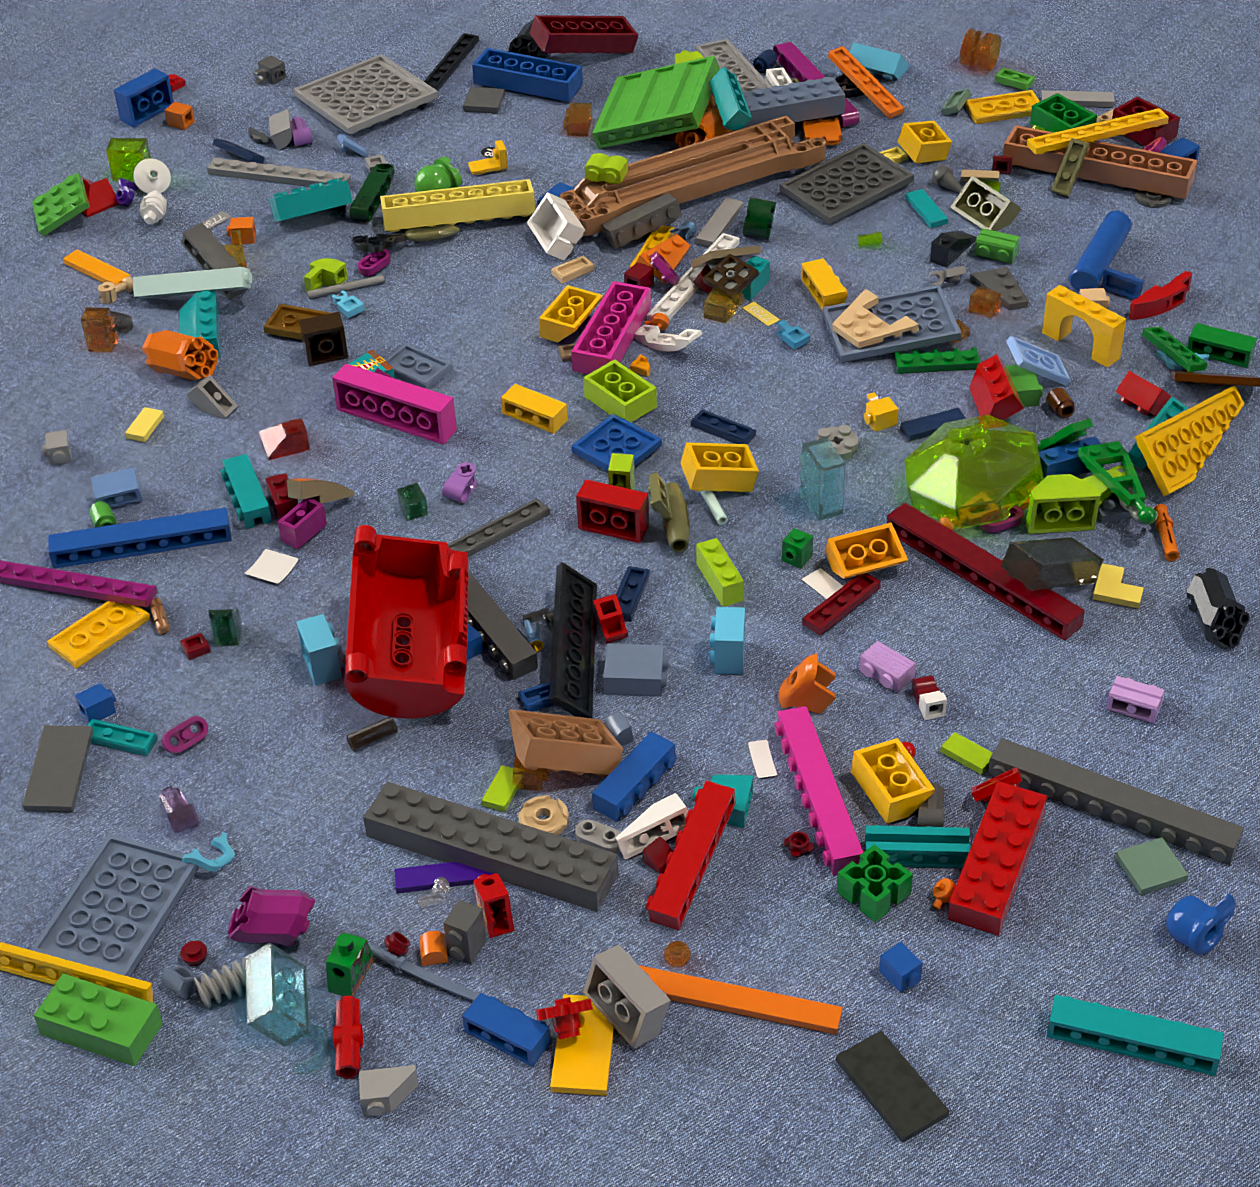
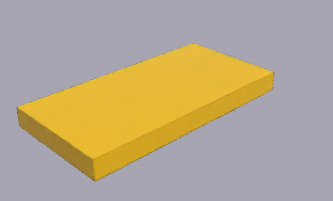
(1001, 106)
(97, 631)
(584, 1060)

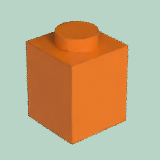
(179, 115)
(246, 226)

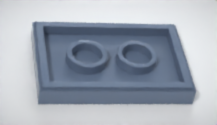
(418, 366)

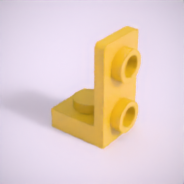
(496, 163)

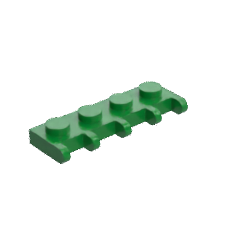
(937, 361)

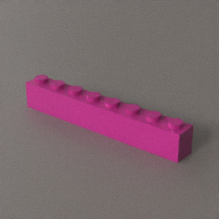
(818, 789)

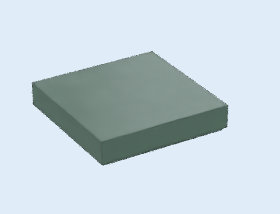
(1151, 866)

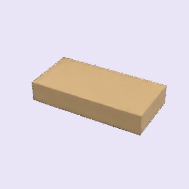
(979, 174)
(572, 269)

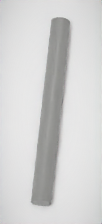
(345, 286)

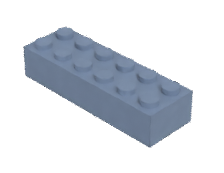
(796, 100)

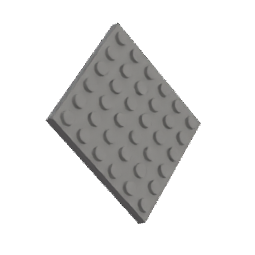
(365, 93)

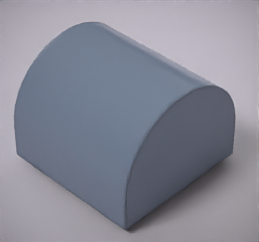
(619, 728)
(180, 980)

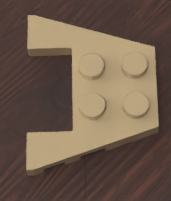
(865, 328)

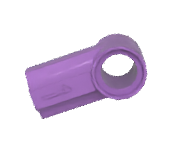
(300, 133)

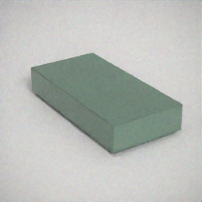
(955, 101)

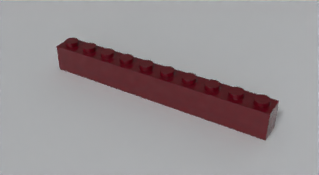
(985, 571)

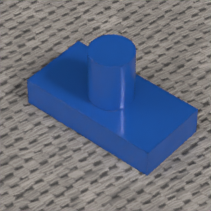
(1122, 284)

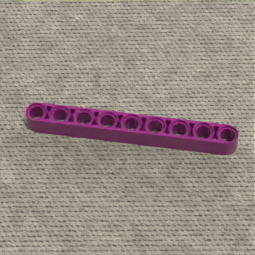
(801, 68)

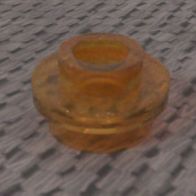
(677, 948)

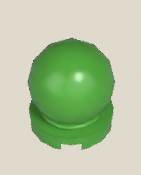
(438, 176)

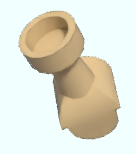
(109, 291)

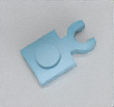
(348, 305)

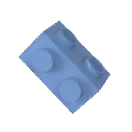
(117, 487)

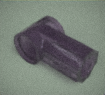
(179, 812)

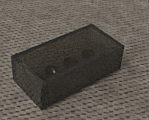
(1051, 563)

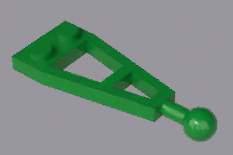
(1113, 452)

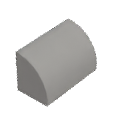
(281, 128)

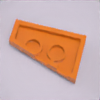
(672, 250)

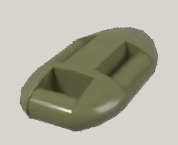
(430, 233)

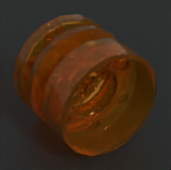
(980, 49)

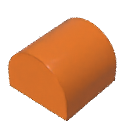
(433, 948)

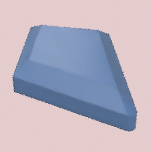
(348, 142)

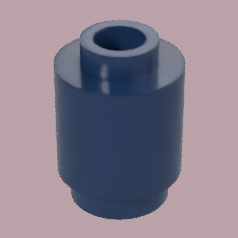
(765, 60)

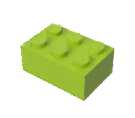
(620, 391)

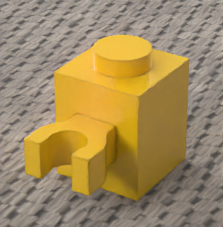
(880, 412)

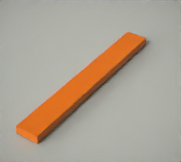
(747, 1001)

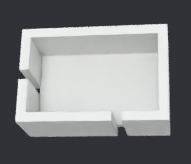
(555, 226)

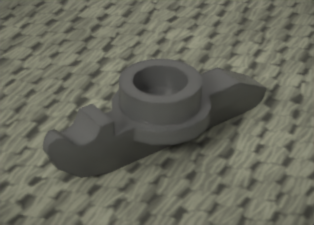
(258, 137)

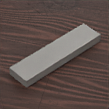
(1084, 98)
(719, 221)

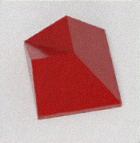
(99, 195)

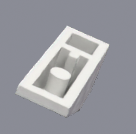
(659, 820)

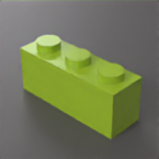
(720, 572)

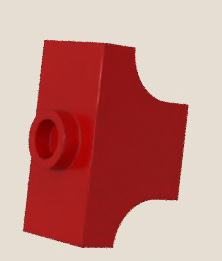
(610, 618)

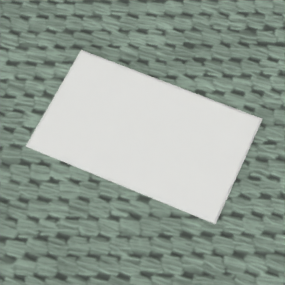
(822, 583)

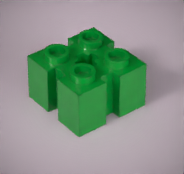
(874, 883)

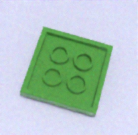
(60, 204)

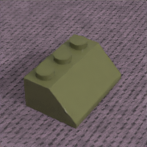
(985, 206)

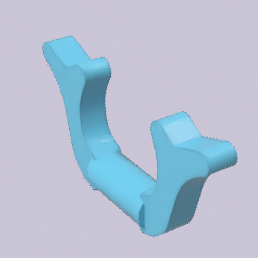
(1173, 364)
(212, 865)

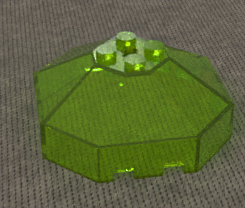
(973, 481)

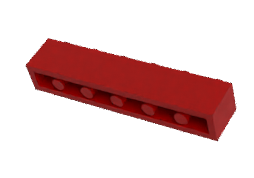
(691, 855)

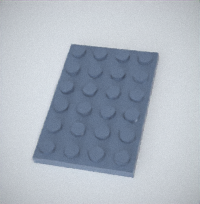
(923, 305)
(117, 905)

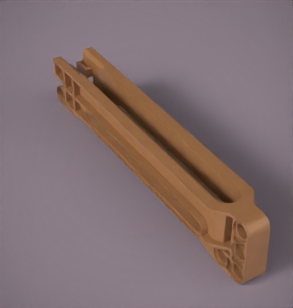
(762, 152)

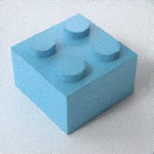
(728, 640)
(320, 649)

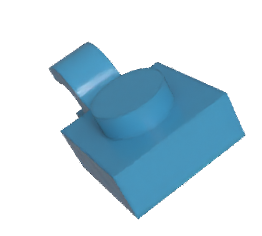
(793, 336)

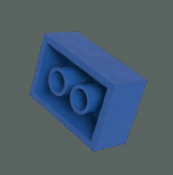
(143, 97)

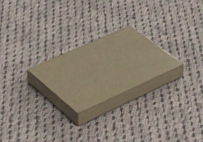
(715, 257)

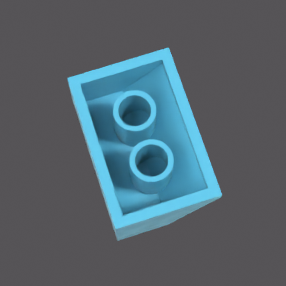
(880, 61)

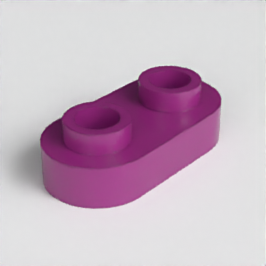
(373, 262)
(659, 263)
(1014, 519)
(183, 734)

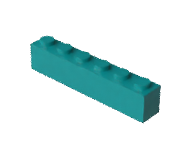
(1135, 1035)

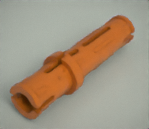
(1164, 526)

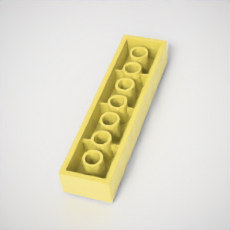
(458, 205)

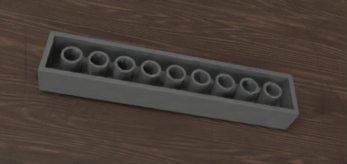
(492, 844)

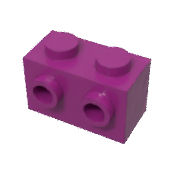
(302, 522)

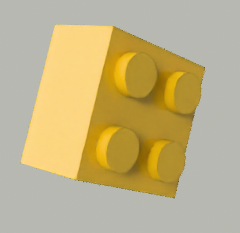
(924, 141)

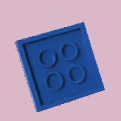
(615, 436)

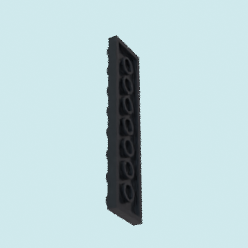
(573, 642)

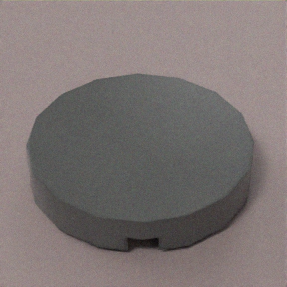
(1151, 199)

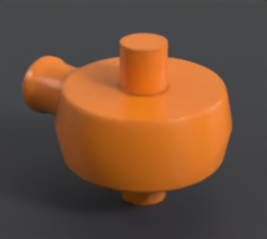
(660, 320)
(943, 892)

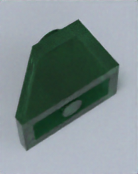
(226, 626)

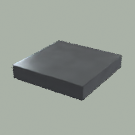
(484, 100)

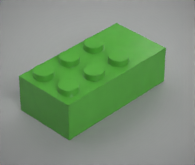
(98, 1019)

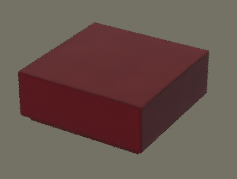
(195, 646)

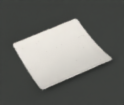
(272, 566)

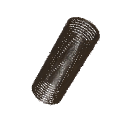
(361, 733)

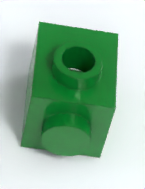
(797, 548)

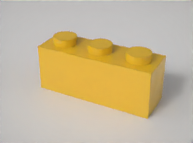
(823, 283)
(534, 408)

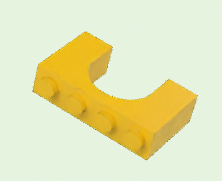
(1105, 325)

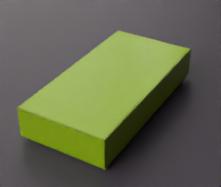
(967, 753)
(500, 790)

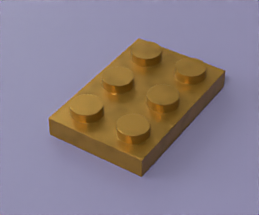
(286, 320)

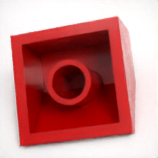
(1142, 393)

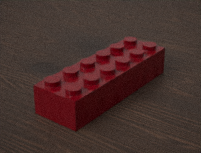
(583, 34)

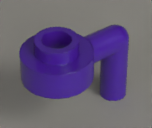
(126, 192)

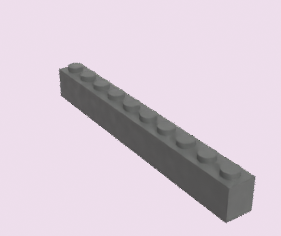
(1119, 802)

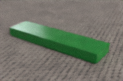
(1174, 349)

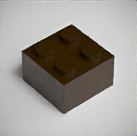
(323, 339)

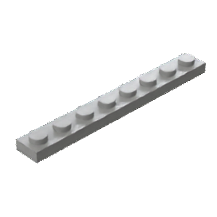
(272, 173)

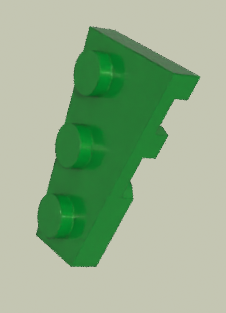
(1066, 435)

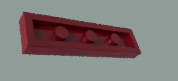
(841, 603)

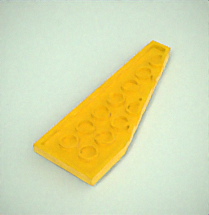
(1184, 441)

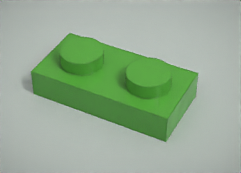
(1015, 79)

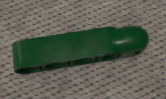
(368, 197)

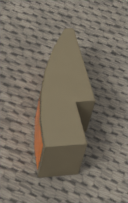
(316, 489)

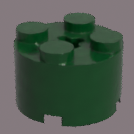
(759, 218)

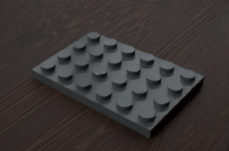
(846, 183)

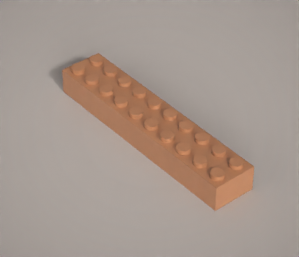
(1110, 164)

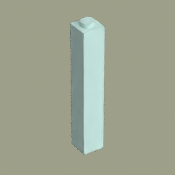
(192, 282)

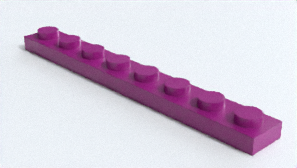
(77, 584)

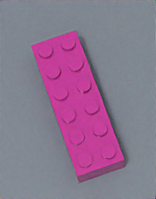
(611, 327)
(394, 403)

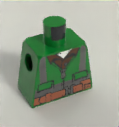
(350, 958)

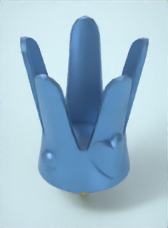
(687, 230)
(533, 637)

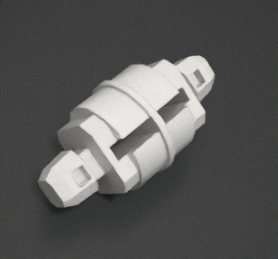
(153, 207)

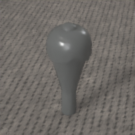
(944, 178)

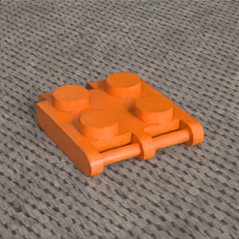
(825, 129)

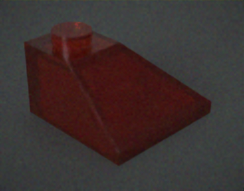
(285, 439)

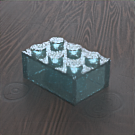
(822, 478)
(277, 995)

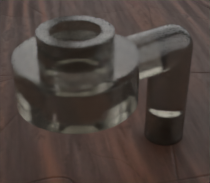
(539, 614)

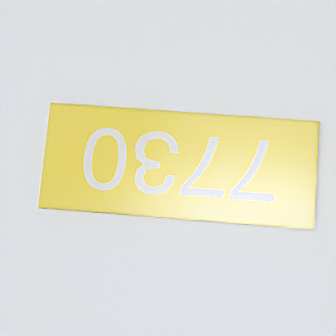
(761, 313)

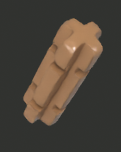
(159, 616)

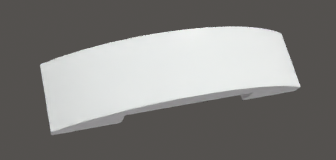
(651, 337)

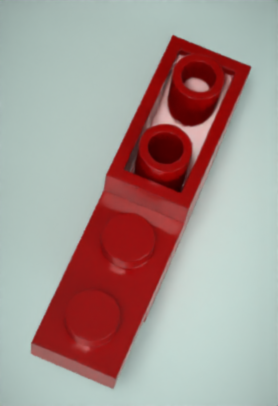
(1161, 299)

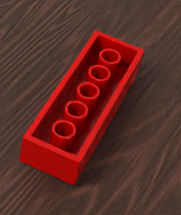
(997, 858)

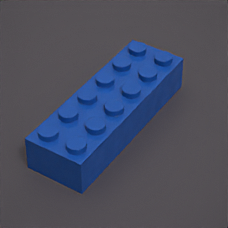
(527, 74)

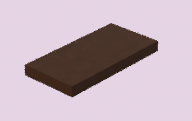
(1215, 378)

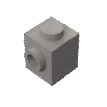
(57, 447)

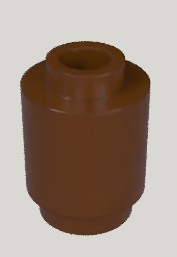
(1060, 402)

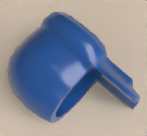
(1198, 924)

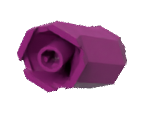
(271, 916)

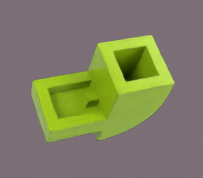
(325, 272)

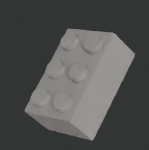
(626, 996)

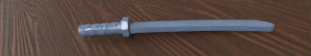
(402, 965)

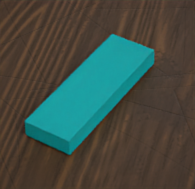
(926, 208)
(122, 737)

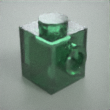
(412, 501)

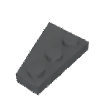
(1003, 282)

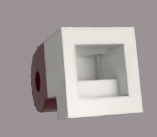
(927, 695)

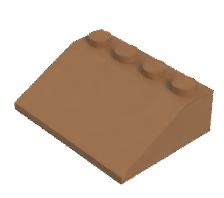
(564, 743)

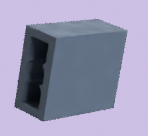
(635, 669)

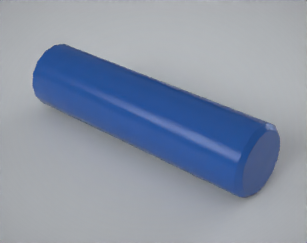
(1100, 251)

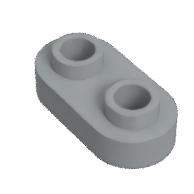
(597, 835)

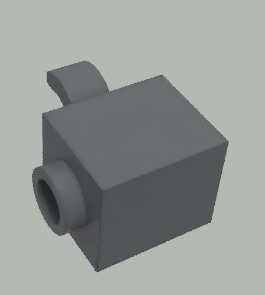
(271, 70)

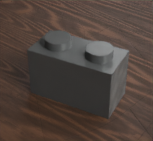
(465, 932)

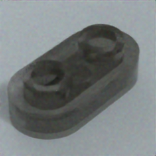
(123, 322)

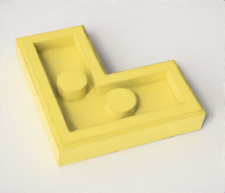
(1111, 590)

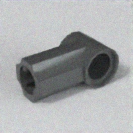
(932, 811)

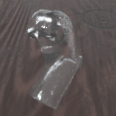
(437, 896)

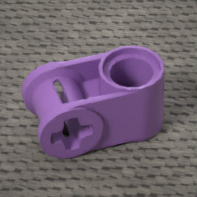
(460, 483)

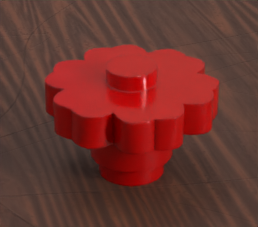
(565, 1016)

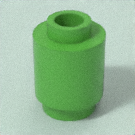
(102, 514)

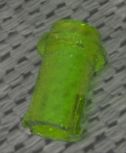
(870, 239)

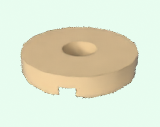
(545, 805)

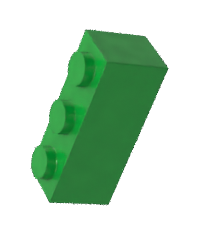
(1222, 345)

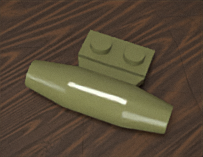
(673, 509)

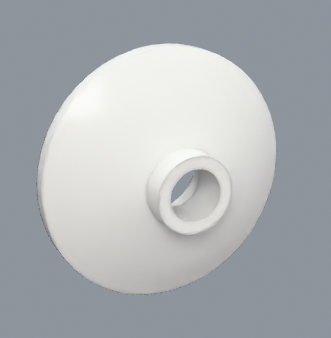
(146, 182)

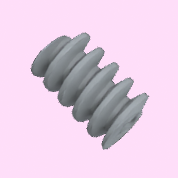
(221, 984)

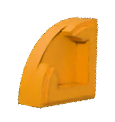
(640, 366)

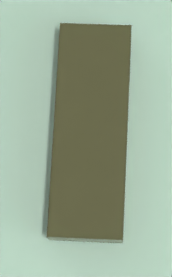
(1070, 167)

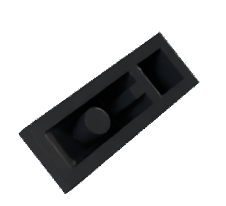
(950, 246)

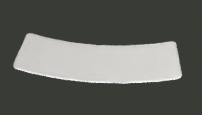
(762, 759)

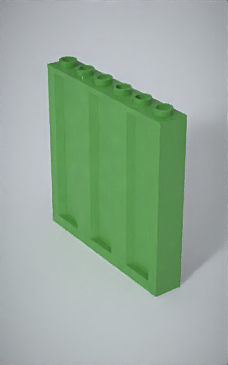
(656, 102)

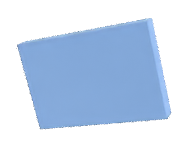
(1038, 360)

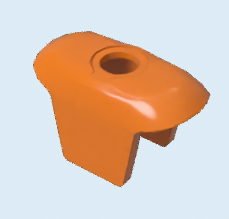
(807, 686)

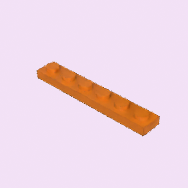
(865, 82)

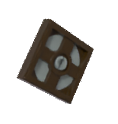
(731, 276)

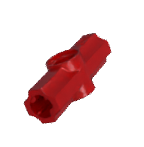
(348, 1037)

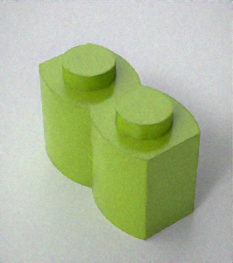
(606, 168)

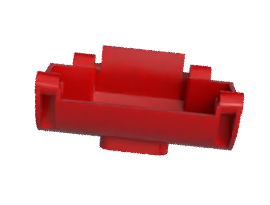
(406, 625)

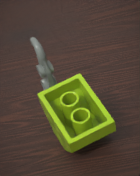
(1070, 503)

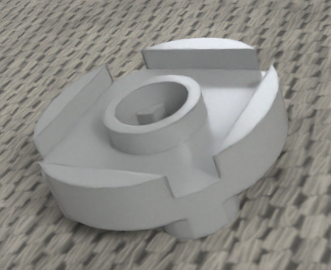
(843, 435)

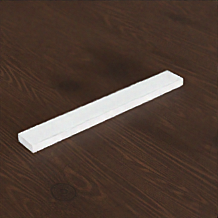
(685, 288)

